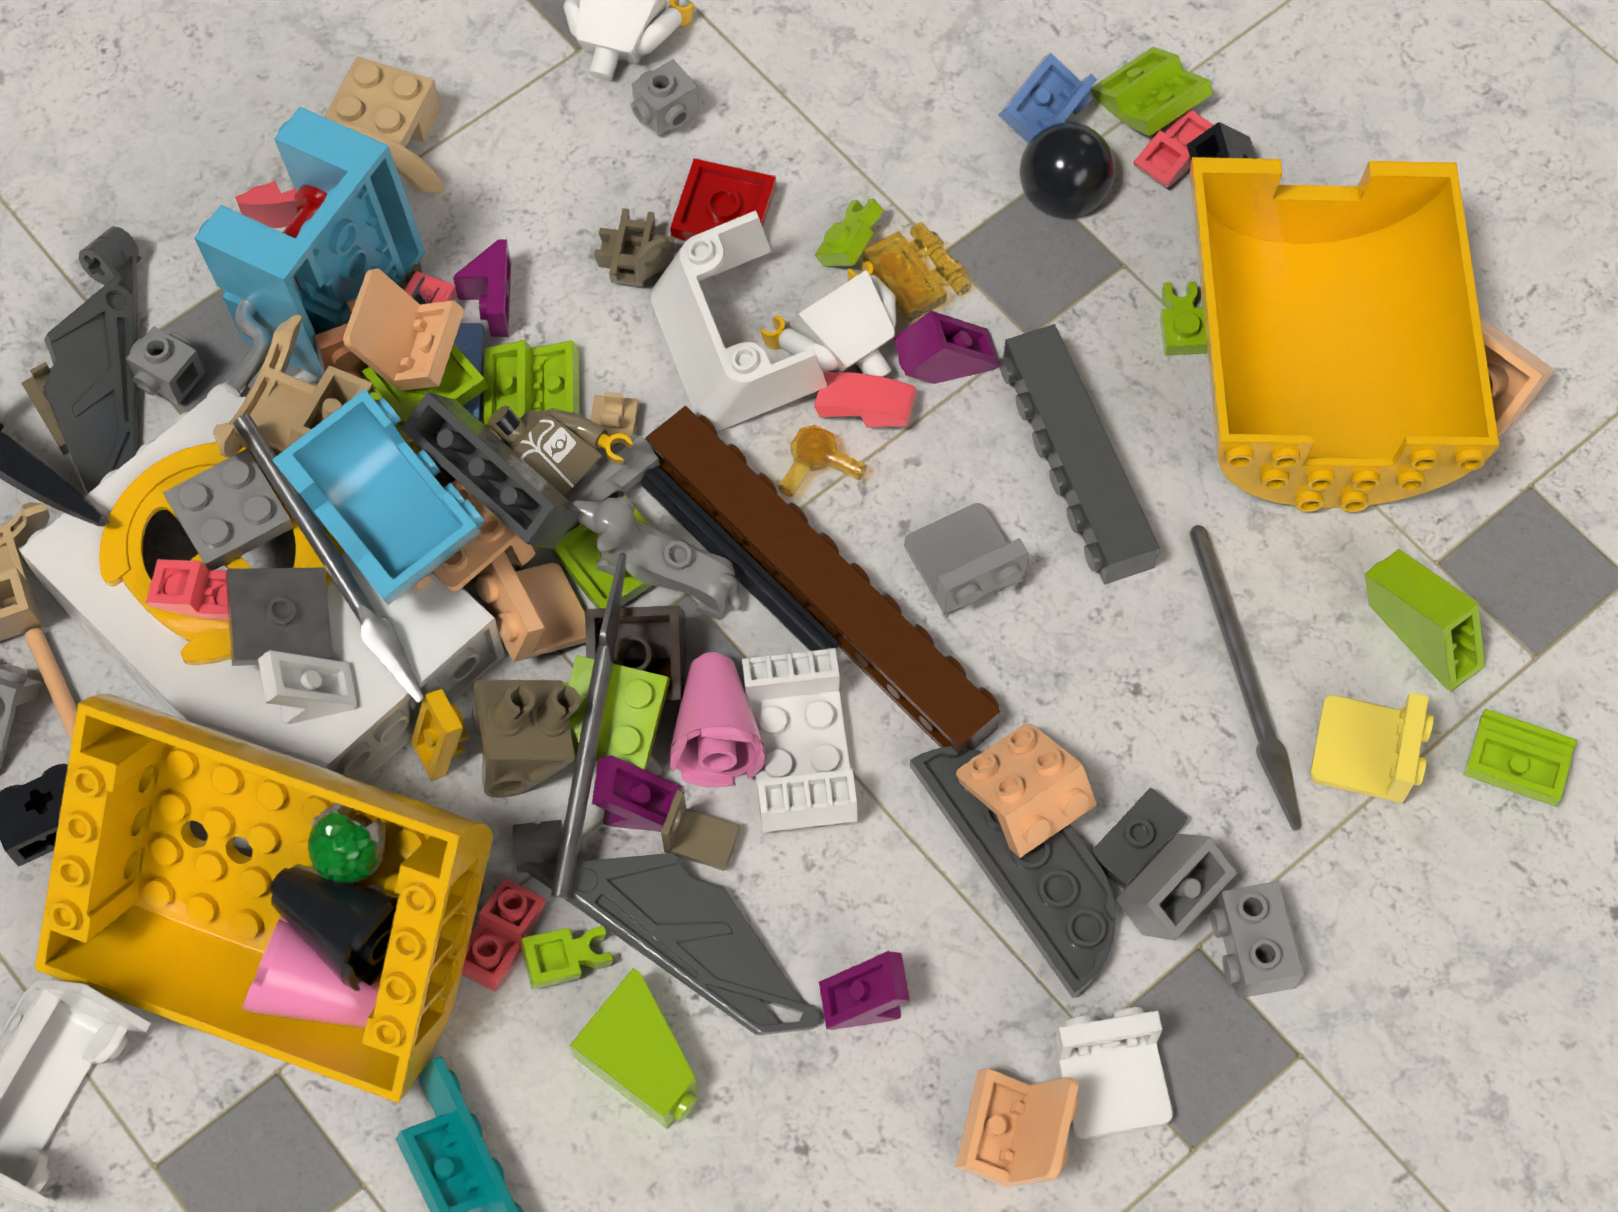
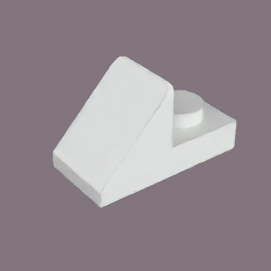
(306, 685)

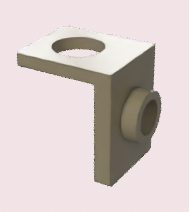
(698, 835)

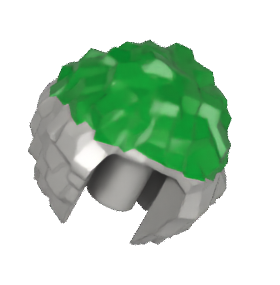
(345, 846)

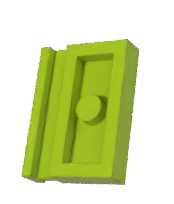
(1520, 757)

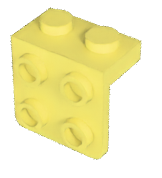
(1371, 746)

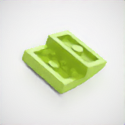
(1151, 91)
(531, 378)

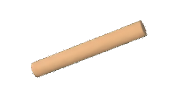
(53, 678)

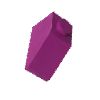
(944, 349)

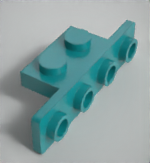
(450, 1154)

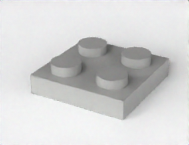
(228, 510)

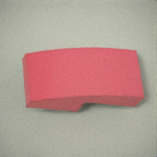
(268, 205)
(874, 398)
(497, 938)

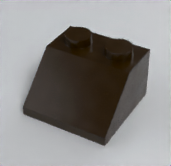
(646, 641)

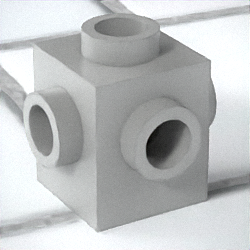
(665, 98)
(165, 365)

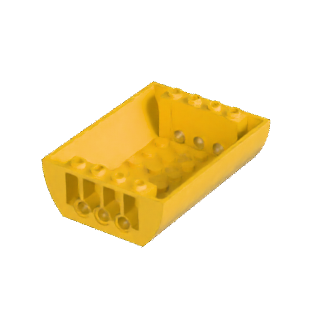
(186, 919)

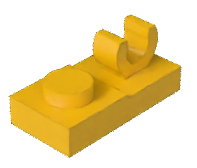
(438, 734)

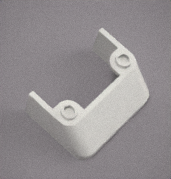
(719, 381)
(43, 1060)

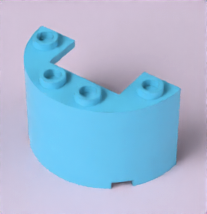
(379, 495)

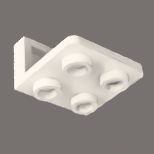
(1115, 1071)

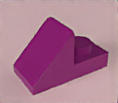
(489, 281)
(632, 795)
(865, 992)

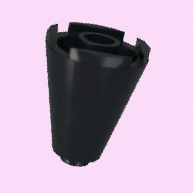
(338, 921)

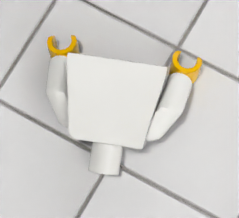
(622, 29)
(843, 326)

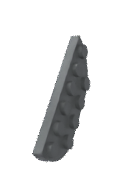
(1051, 890)

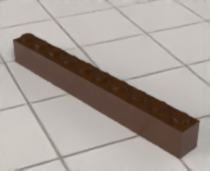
(836, 593)

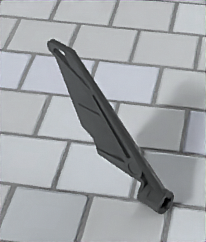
(90, 377)
(676, 923)

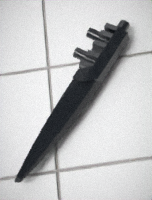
(39, 481)

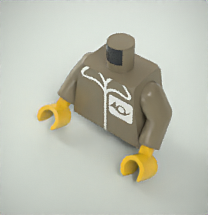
(556, 443)

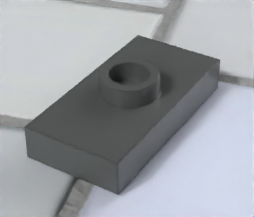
(1138, 837)

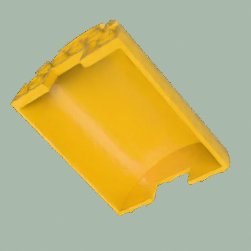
(1341, 332)

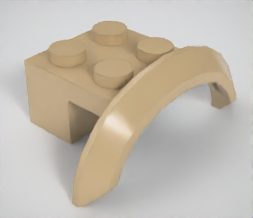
(391, 109)
(286, 405)
(17, 600)

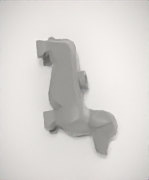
(659, 556)

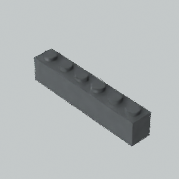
(1079, 455)

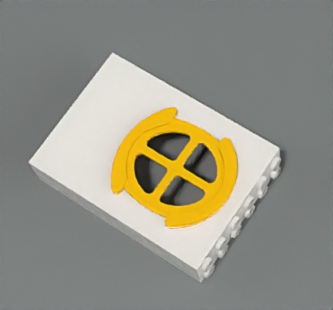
(188, 659)

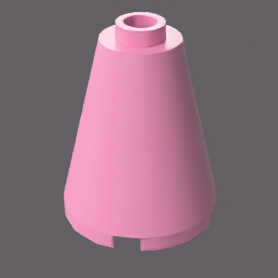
(715, 726)
(301, 986)

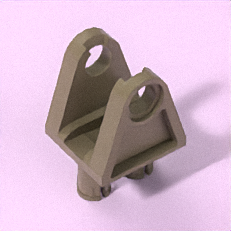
(522, 732)

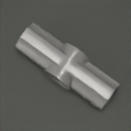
(614, 480)

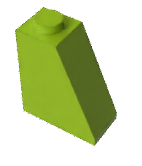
(1428, 617)
(637, 1053)

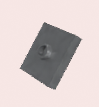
(277, 613)

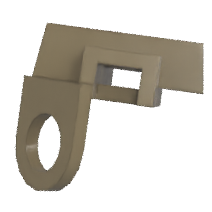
(642, 255)

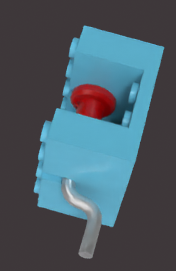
(345, 223)

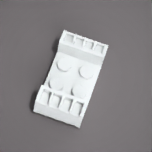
(804, 739)

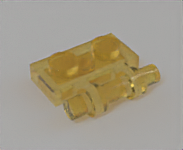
(906, 275)

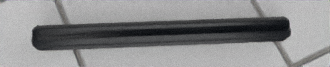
(746, 568)

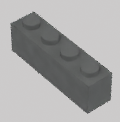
(491, 471)

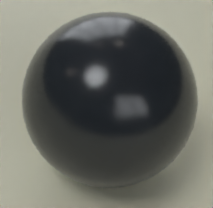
(1067, 170)

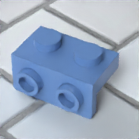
(1046, 98)

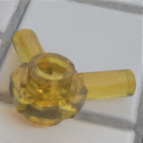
(816, 450)

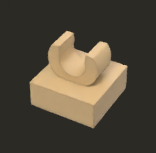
(615, 413)

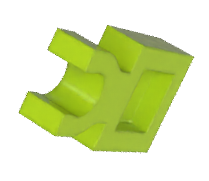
(847, 239)
(1182, 323)
(557, 957)

